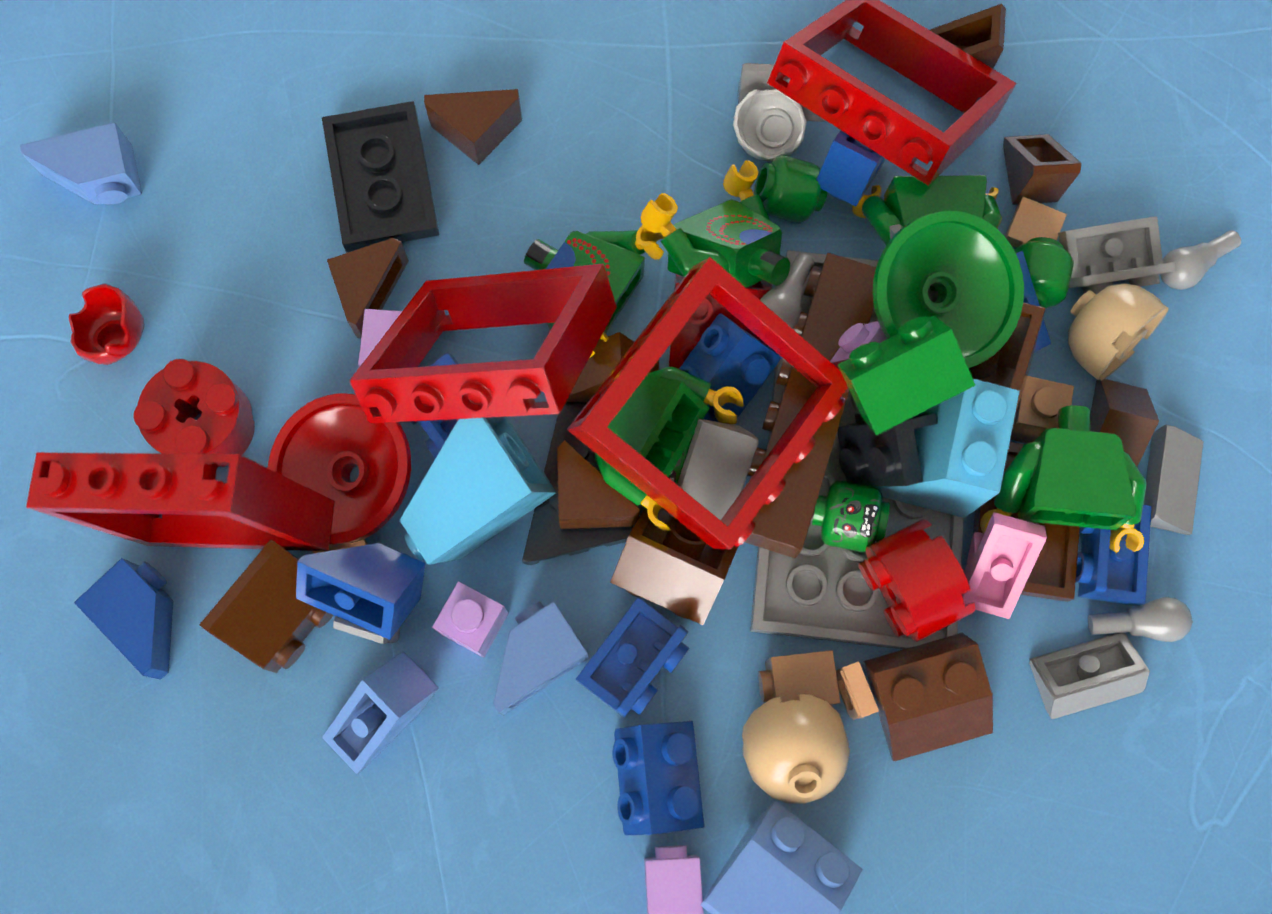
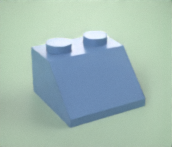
(782, 870)

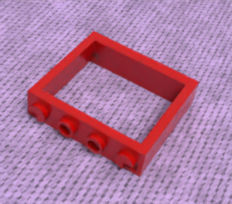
(873, 116)
(570, 297)
(791, 448)
(130, 490)

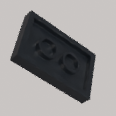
(379, 176)

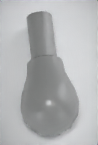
(1194, 261)
(786, 297)
(1160, 620)

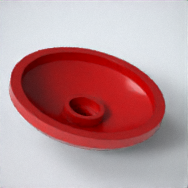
(322, 448)

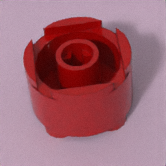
(181, 393)
(917, 581)

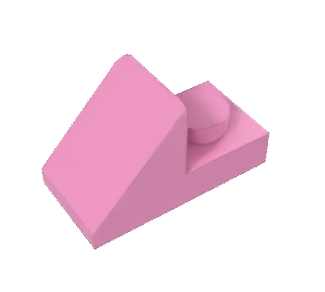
(1002, 563)

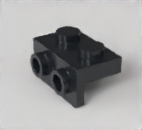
(882, 458)

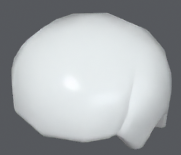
(769, 124)

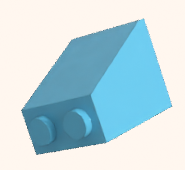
(963, 453)
(473, 490)

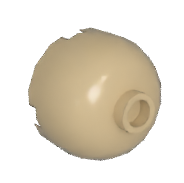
(1111, 326)
(796, 748)

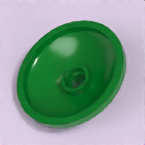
(974, 277)

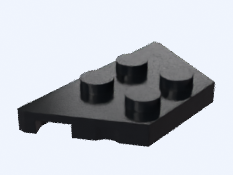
(545, 535)

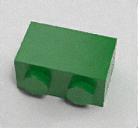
(906, 373)

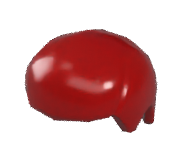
(106, 325)

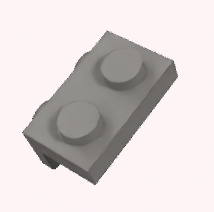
(1116, 254)

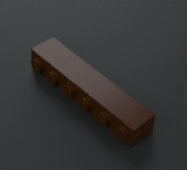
(839, 300)

